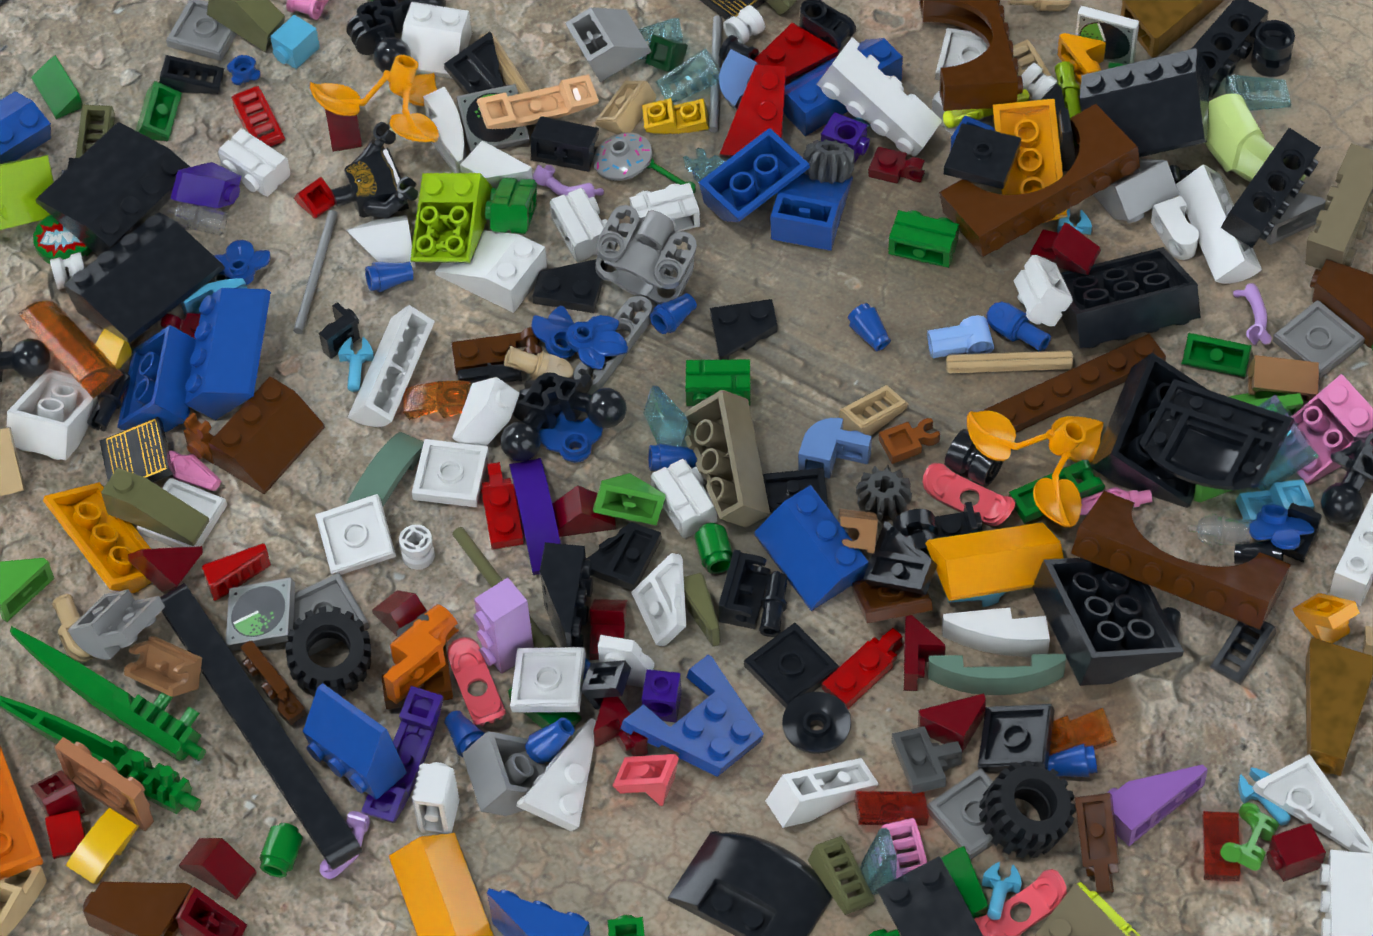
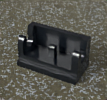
(564, 143)
(743, 590)

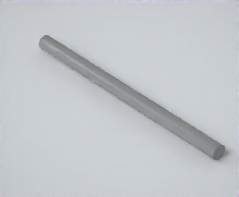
(714, 90)
(315, 272)

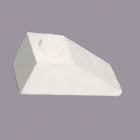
(818, 790)

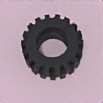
(322, 626)
(1044, 793)

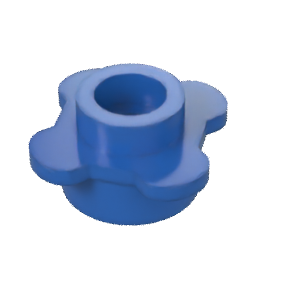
(243, 69)

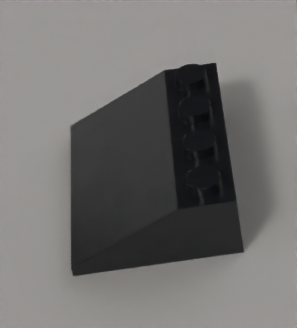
(1154, 100)
(113, 187)
(142, 277)
(1129, 298)
(1120, 453)
(1104, 620)

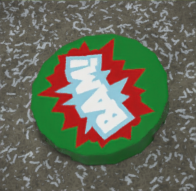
(55, 241)

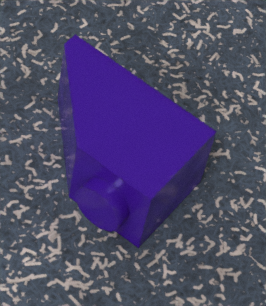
(206, 186)

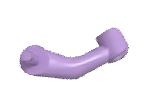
(544, 177)
(1258, 330)
(359, 824)

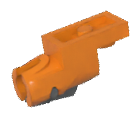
(419, 651)

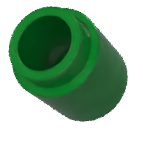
(714, 547)
(280, 849)

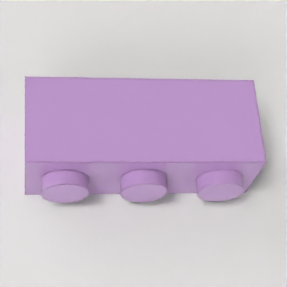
(502, 624)

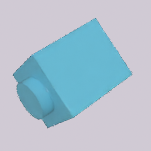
(294, 42)

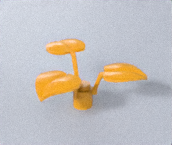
(402, 82)
(1069, 437)

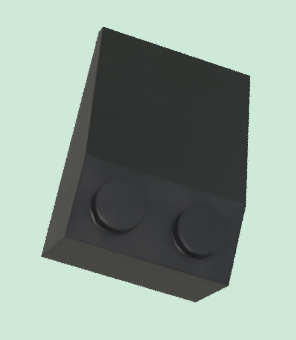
(928, 903)

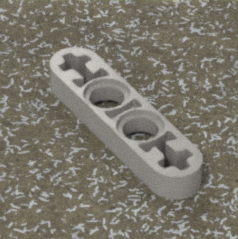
(625, 318)

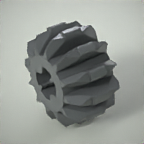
(829, 161)
(884, 492)

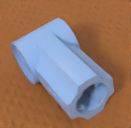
(969, 337)

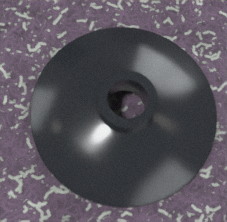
(819, 710)

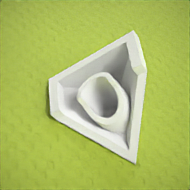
(385, 239)

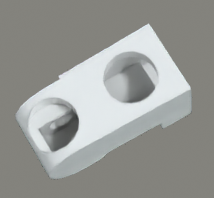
(1173, 228)

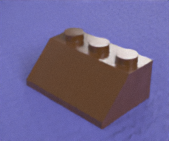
(265, 435)

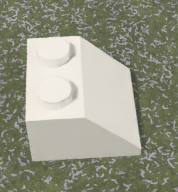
(435, 36)

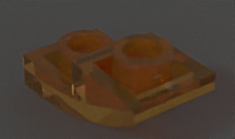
(439, 396)
(1088, 729)

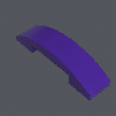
(534, 508)
(412, 742)

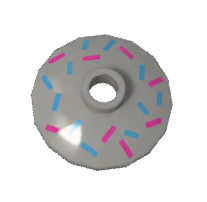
(622, 156)

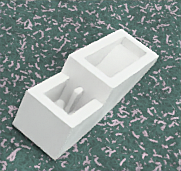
(444, 114)
(997, 632)

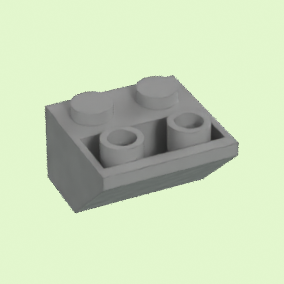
(608, 40)

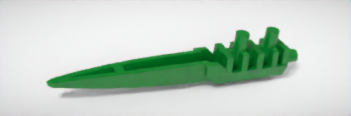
(135, 714)
(160, 783)

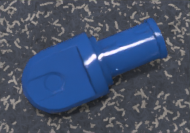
(1015, 325)

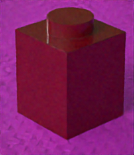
(1295, 852)

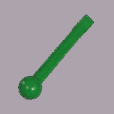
(653, 165)

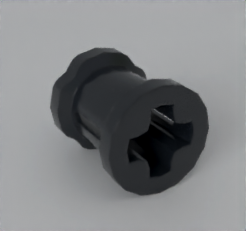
(732, 42)

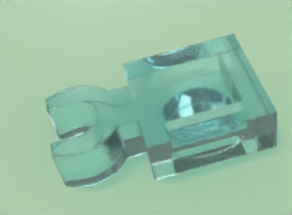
(702, 165)

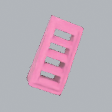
(905, 836)

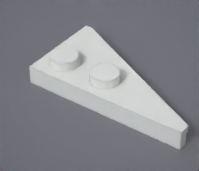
(562, 787)
(1311, 798)

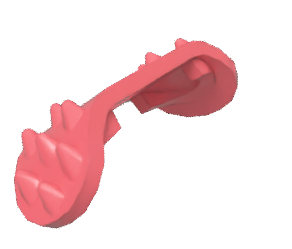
(948, 487)
(467, 668)
(1040, 896)

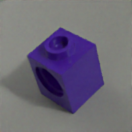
(847, 131)
(662, 694)

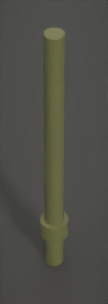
(493, 578)

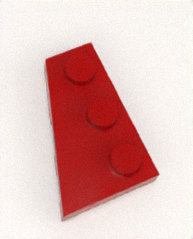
(797, 51)
(759, 108)

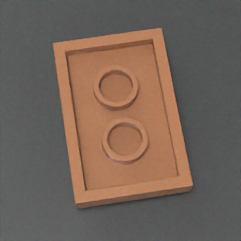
(104, 782)

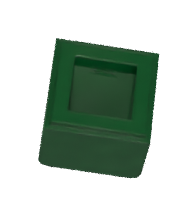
(666, 53)

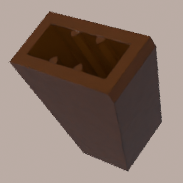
(1347, 294)
(135, 908)

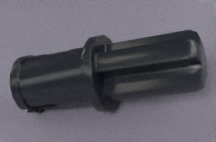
(500, 371)
(108, 402)
(773, 604)

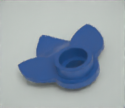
(242, 261)
(553, 332)
(599, 342)
(571, 435)
(1275, 525)

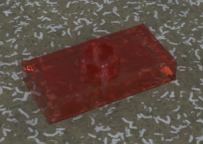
(890, 807)
(1216, 831)

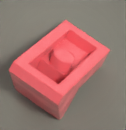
(647, 774)

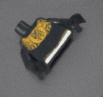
(375, 181)

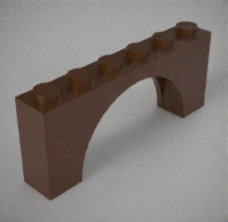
(992, 75)
(996, 219)
(1237, 591)

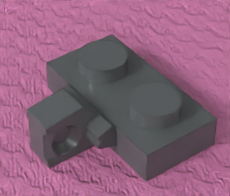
(923, 760)

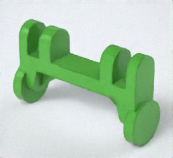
(1248, 853)

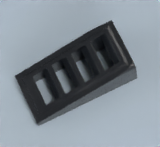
(175, 68)
(1066, 140)
(1267, 633)

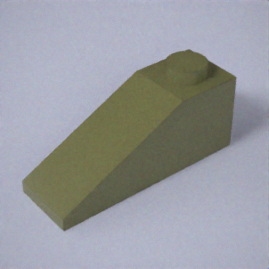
(152, 507)

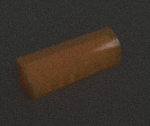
(70, 346)

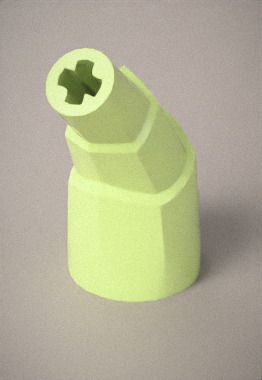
(1236, 137)

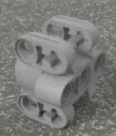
(645, 254)

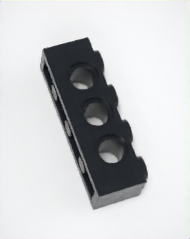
(1230, 40)
(1271, 187)

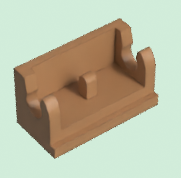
(1283, 376)
(861, 529)
(165, 667)

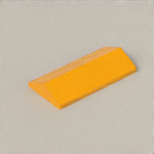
(1039, 155)
(100, 536)
(992, 559)
(439, 888)

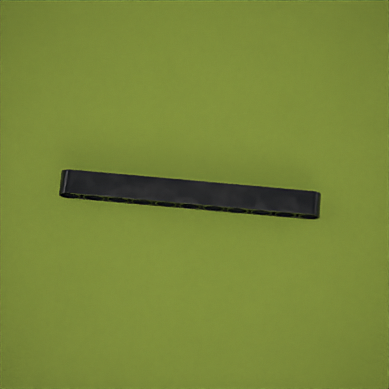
(260, 728)

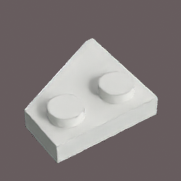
(663, 600)
(624, 649)

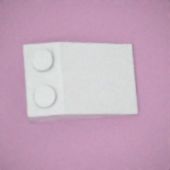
(500, 270)
(51, 415)

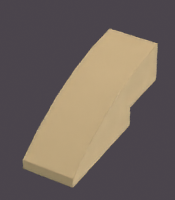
(18, 895)

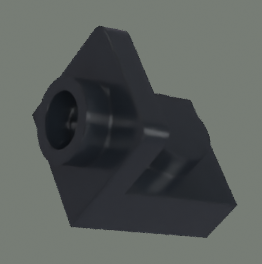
(337, 332)
(959, 523)
(1307, 540)
(605, 680)

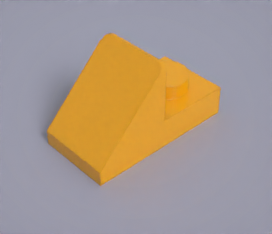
(1082, 53)
(1327, 616)

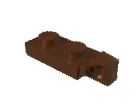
(274, 686)
(1098, 839)

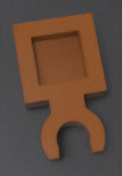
(198, 437)
(905, 442)

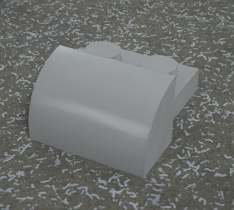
(114, 623)

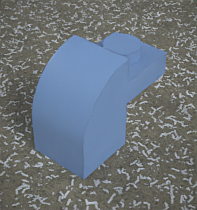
(735, 76)
(829, 441)

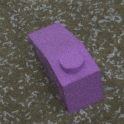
(1150, 799)

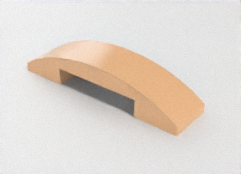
(526, 108)

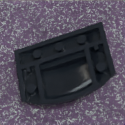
(1214, 438)
(751, 887)

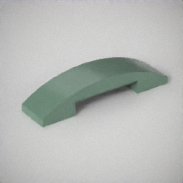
(388, 468)
(951, 673)

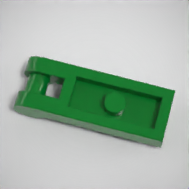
(1082, 470)

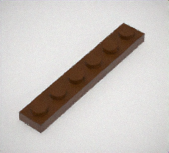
(1076, 384)

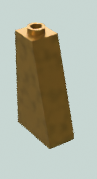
(1165, 20)
(1334, 701)

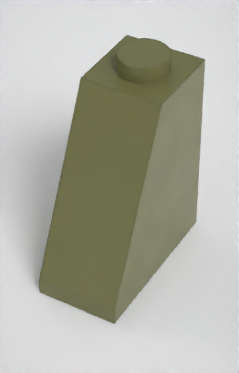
(248, 18)

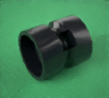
(1273, 48)
(965, 457)
(917, 526)

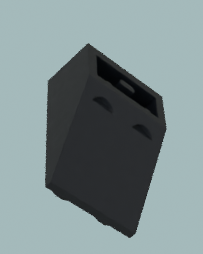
(565, 588)

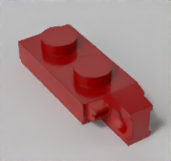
(501, 509)
(864, 668)

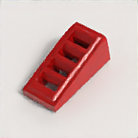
(250, 102)
(235, 570)

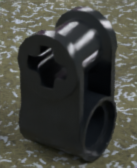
(826, 22)

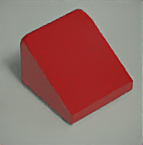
(315, 198)
(65, 833)

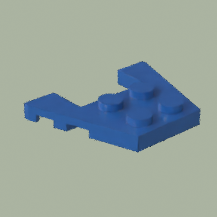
(711, 733)

